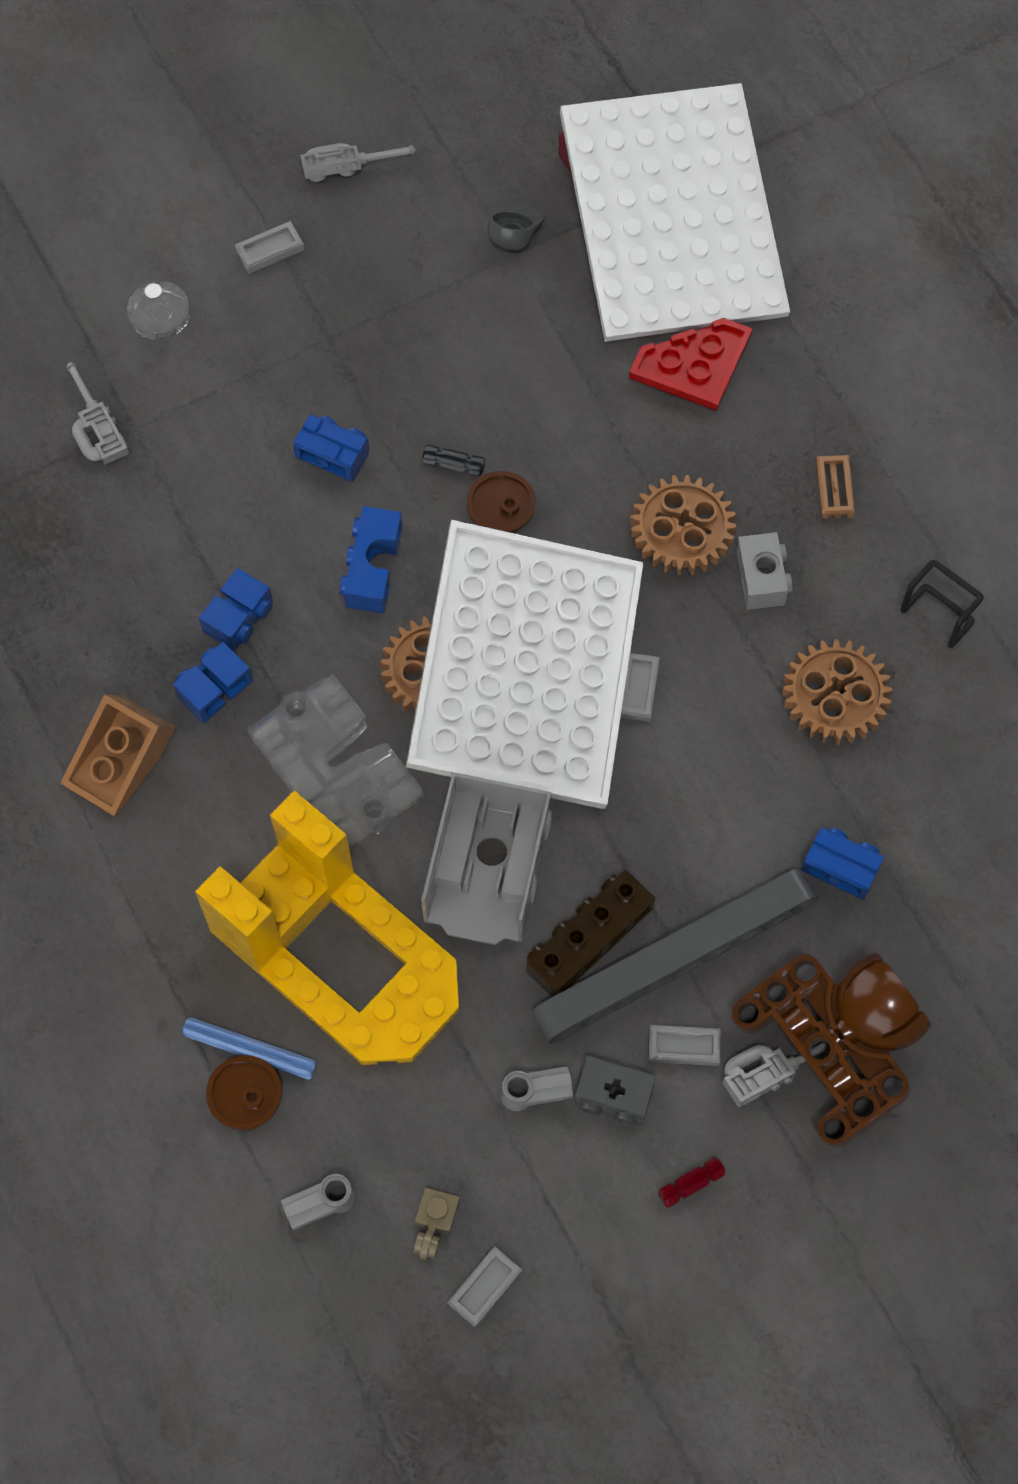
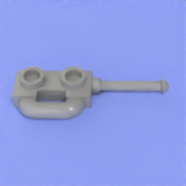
(342, 160)
(96, 419)
(772, 1073)

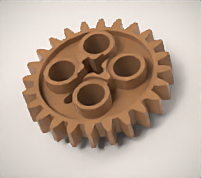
(673, 548)
(397, 667)
(853, 715)

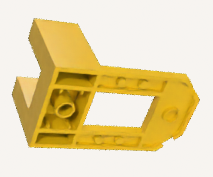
(287, 894)

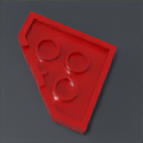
(694, 362)

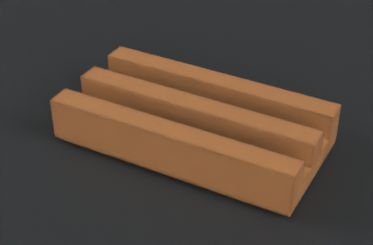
(836, 510)

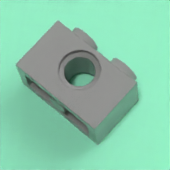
(758, 588)

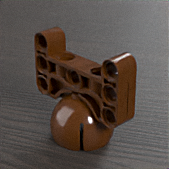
(867, 1009)

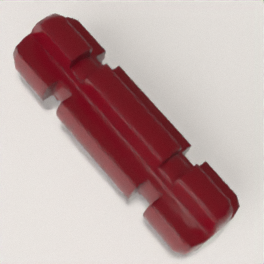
(691, 1182)

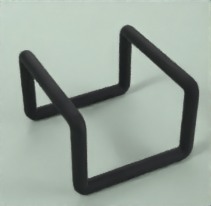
(908, 601)

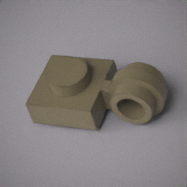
(436, 1213)

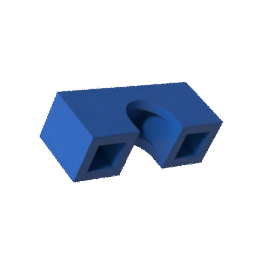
(376, 533)

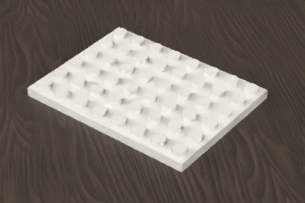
(673, 211)
(526, 664)

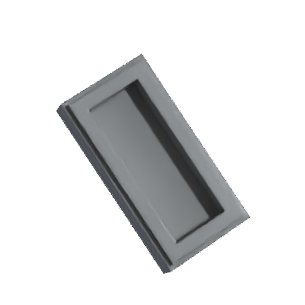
(269, 247)
(640, 687)
(684, 1045)
(485, 1287)

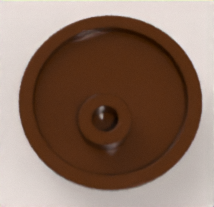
(501, 501)
(244, 1092)

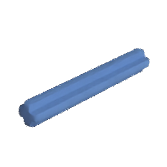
(244, 1045)

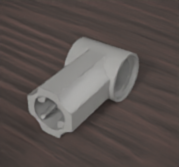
(540, 1086)
(314, 1202)

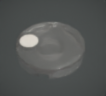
(158, 309)

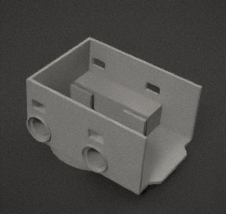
(476, 898)

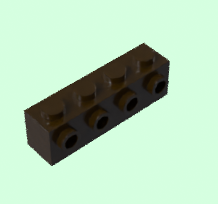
(590, 933)

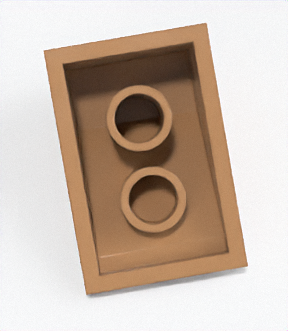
(116, 753)

